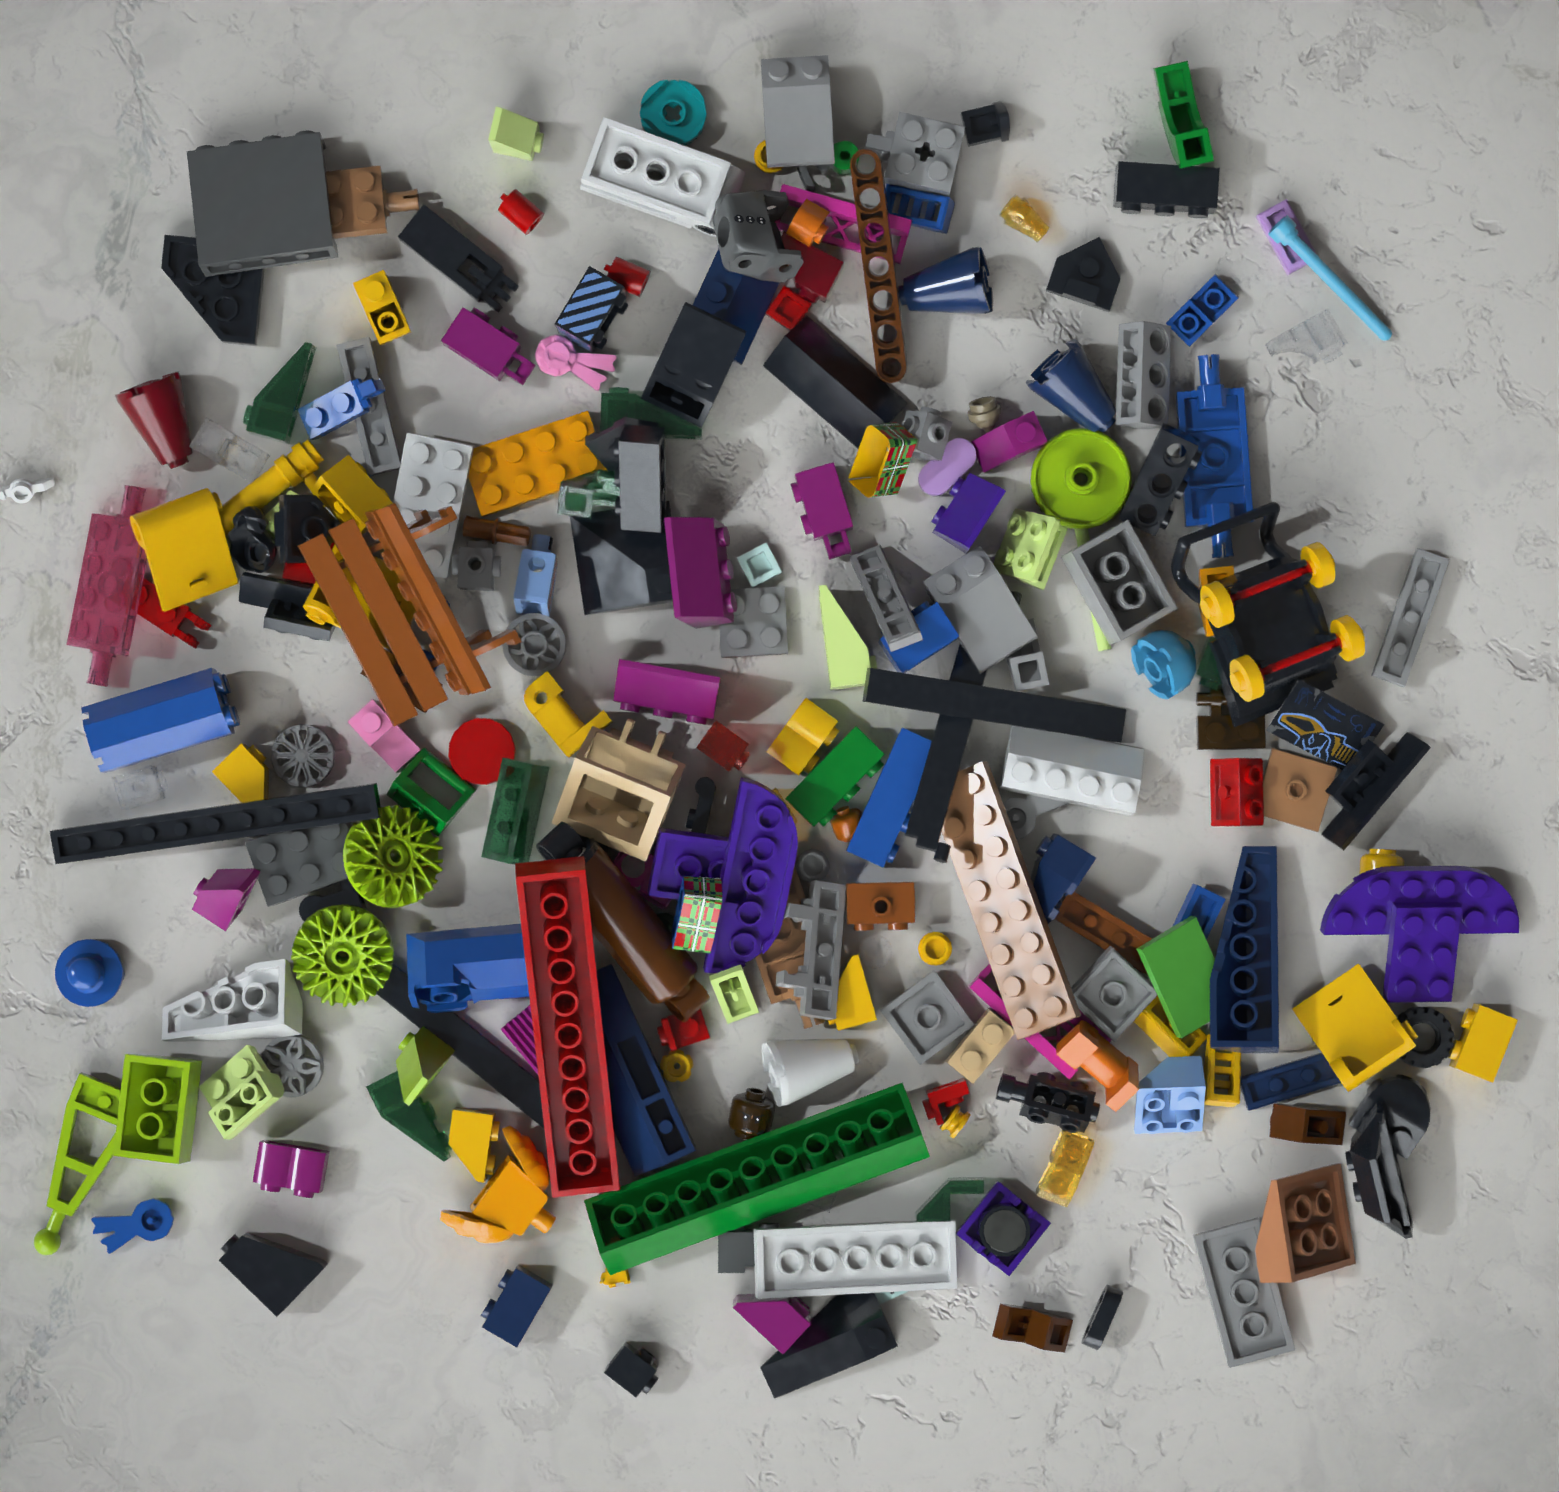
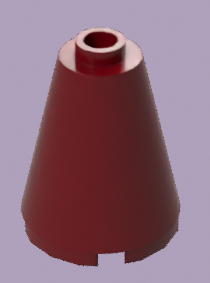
(160, 417)

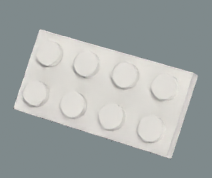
(430, 478)

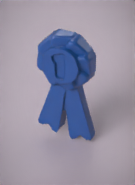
(150, 1221)

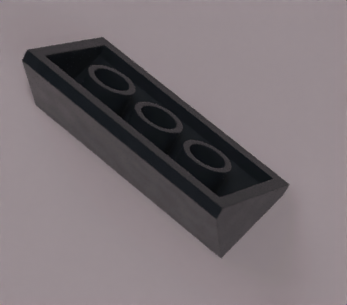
(832, 381)

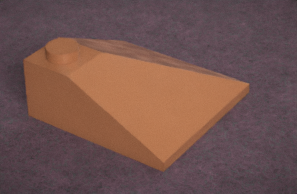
(1304, 1227)

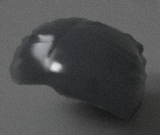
(251, 543)

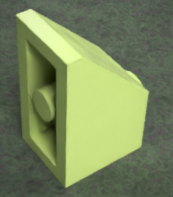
(515, 135)

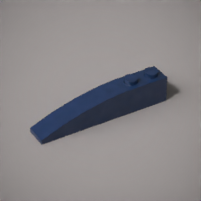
(1246, 960)

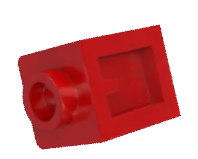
(681, 1034)
(949, 1093)

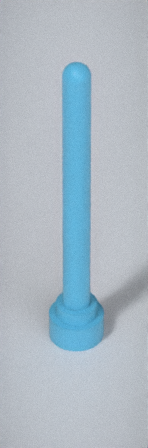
(1286, 233)

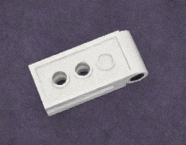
(684, 194)

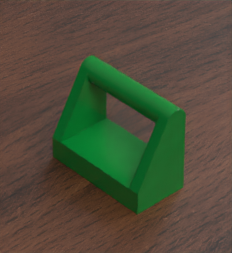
(410, 795)

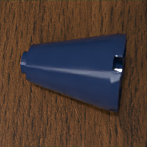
(950, 285)
(1074, 388)

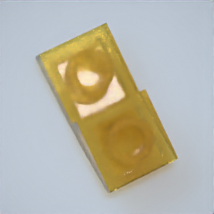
(1065, 1168)

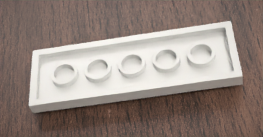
(854, 1259)

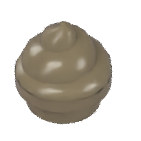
(984, 413)

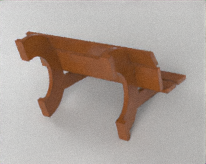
(415, 584)

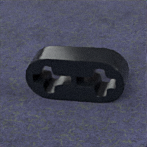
(1102, 1317)

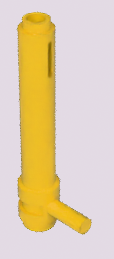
(286, 472)

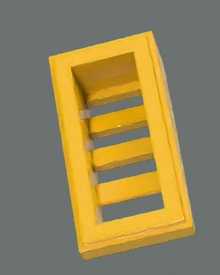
(1234, 1072)

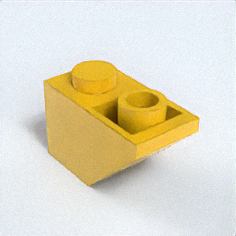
(382, 307)
(472, 1140)

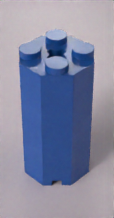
(160, 719)

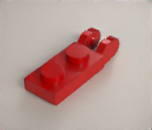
(171, 620)

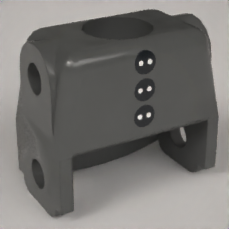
(750, 237)

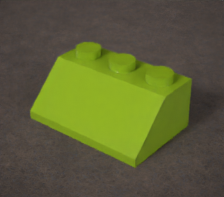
(157, 1108)

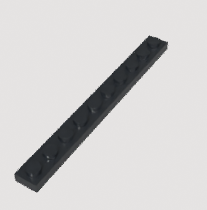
(216, 823)

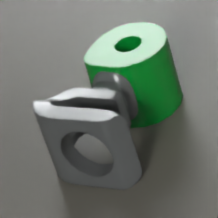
(842, 155)

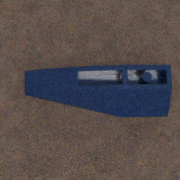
(641, 1101)

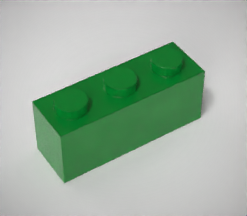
(836, 777)

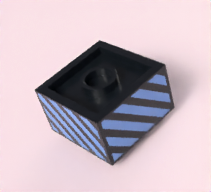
(591, 310)

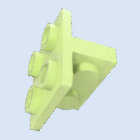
(1030, 547)

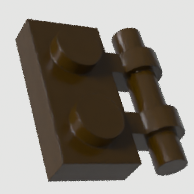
(1217, 730)

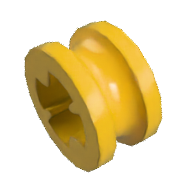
(955, 1121)

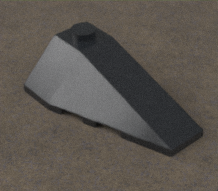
(839, 1337)

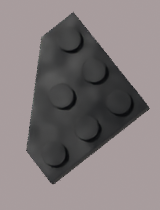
(225, 301)

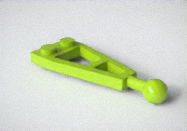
(100, 1101)

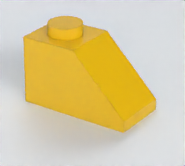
(245, 773)
(854, 999)

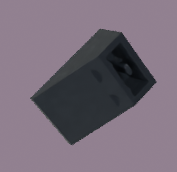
(693, 364)

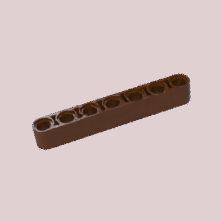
(874, 282)

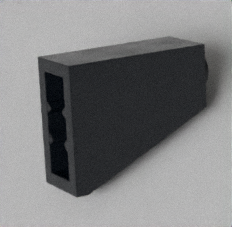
(270, 1269)

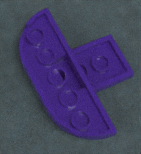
(753, 869)
(1423, 916)

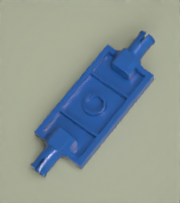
(1222, 478)

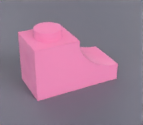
(387, 740)

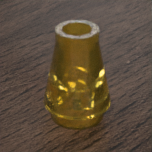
(1023, 218)

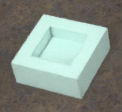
(759, 565)

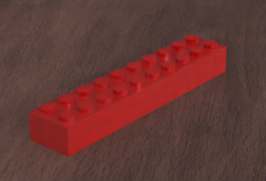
(567, 1026)

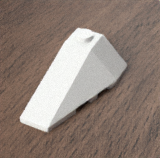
(251, 1005)

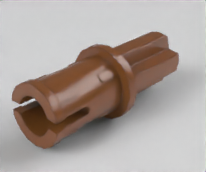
(496, 531)

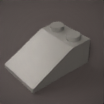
(797, 111)
(980, 609)

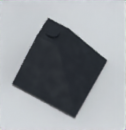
(618, 565)

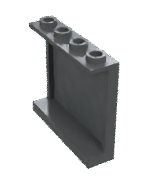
(261, 203)

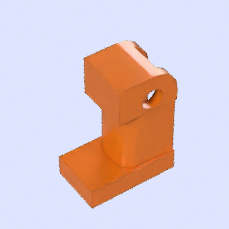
(1102, 1060)

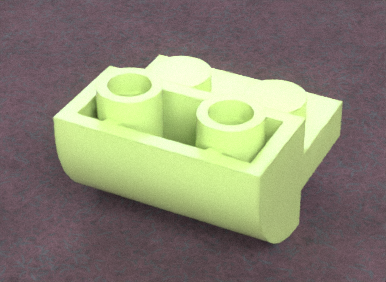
(241, 1092)

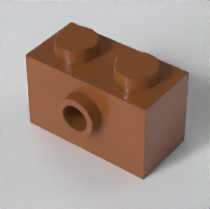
(880, 904)

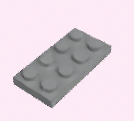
(1245, 1310)

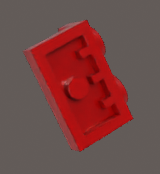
(1237, 792)

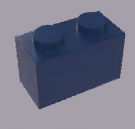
(516, 1305)

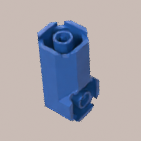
(465, 965)

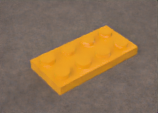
(531, 463)

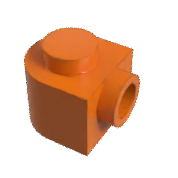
(809, 223)

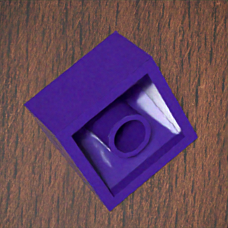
(967, 512)

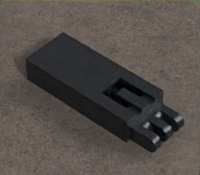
(447, 251)

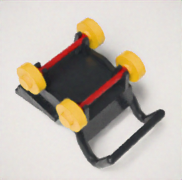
(1269, 620)

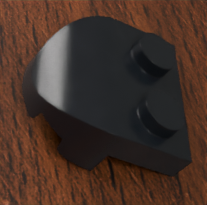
(1406, 1110)

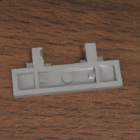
(819, 975)

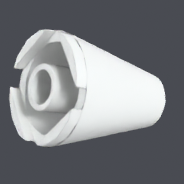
(805, 1066)

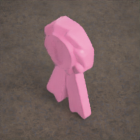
(558, 356)

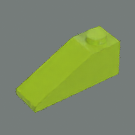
(420, 1062)

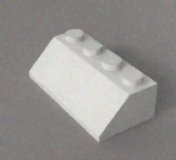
(1073, 770)

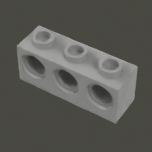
(1143, 375)

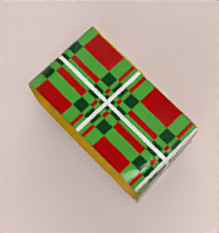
(883, 467)

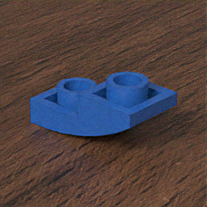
(1202, 310)

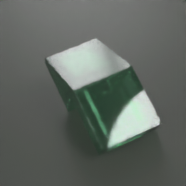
(584, 491)
(937, 1206)

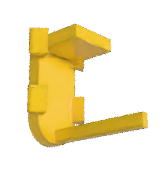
(610, 1280)

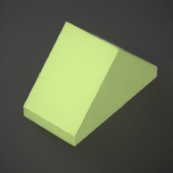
(734, 993)

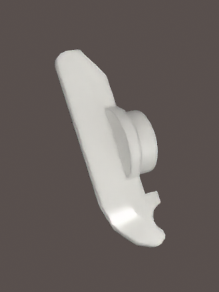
(22, 489)

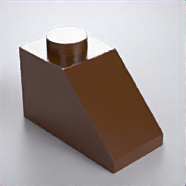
(1307, 1124)

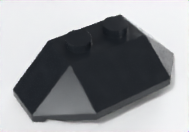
(1378, 1173)

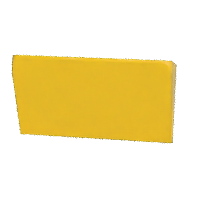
(1158, 1028)

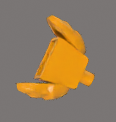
(510, 1197)

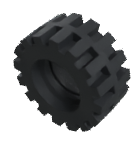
(1443, 1038)

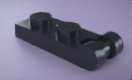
(699, 817)

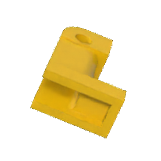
(558, 717)

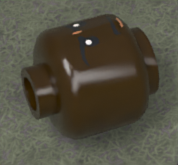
(751, 1113)

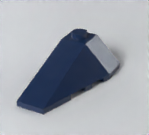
(1058, 872)

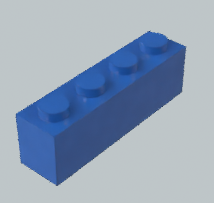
(891, 800)

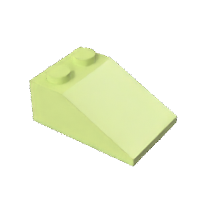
(844, 648)

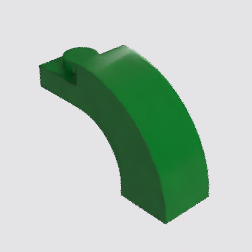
(1180, 116)

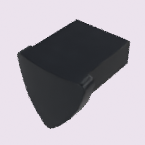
(986, 124)

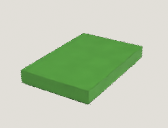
(1180, 972)

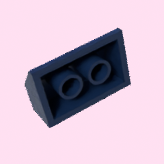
(736, 300)

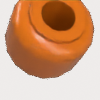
(845, 822)

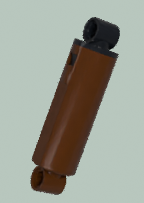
(630, 927)

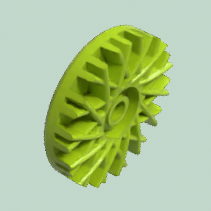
(1096, 458)
(412, 855)
(339, 977)

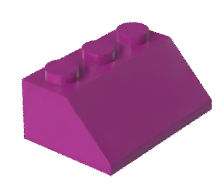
(700, 571)
(666, 691)

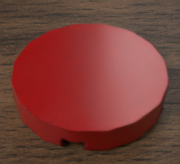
(478, 750)

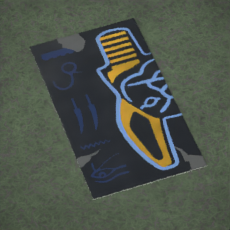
(1323, 725)

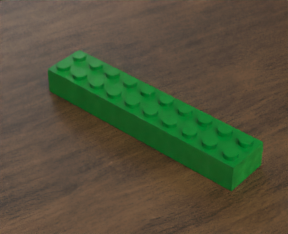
(756, 1178)

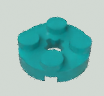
(673, 94)

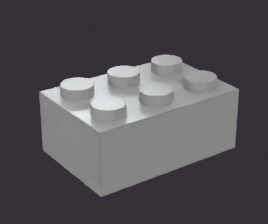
(1119, 582)

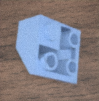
(1171, 1097)

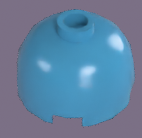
(1165, 661)

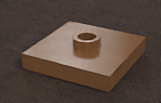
(1296, 789)

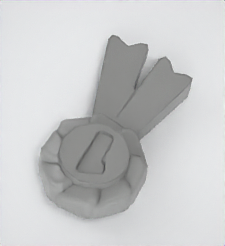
(1023, 812)

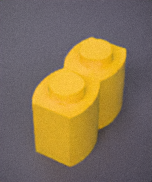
(803, 737)

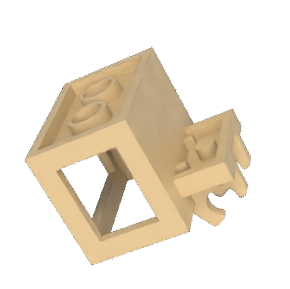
(620, 790)

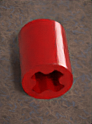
(520, 211)
(629, 275)

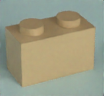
(980, 1046)

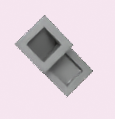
(1028, 665)

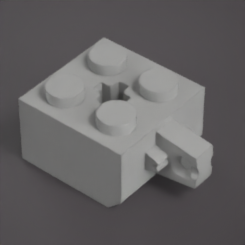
(902, 152)

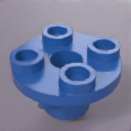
(89, 972)

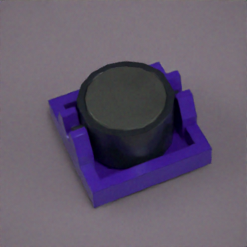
(1003, 1228)

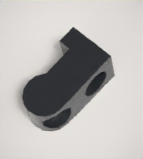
(347, 896)

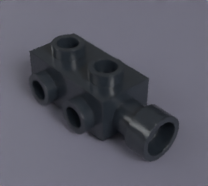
(1055, 1101)

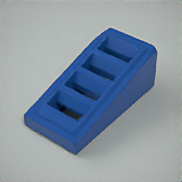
(945, 213)

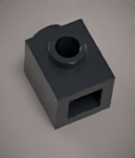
(633, 1369)

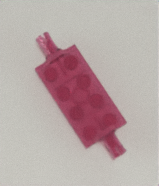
(109, 588)

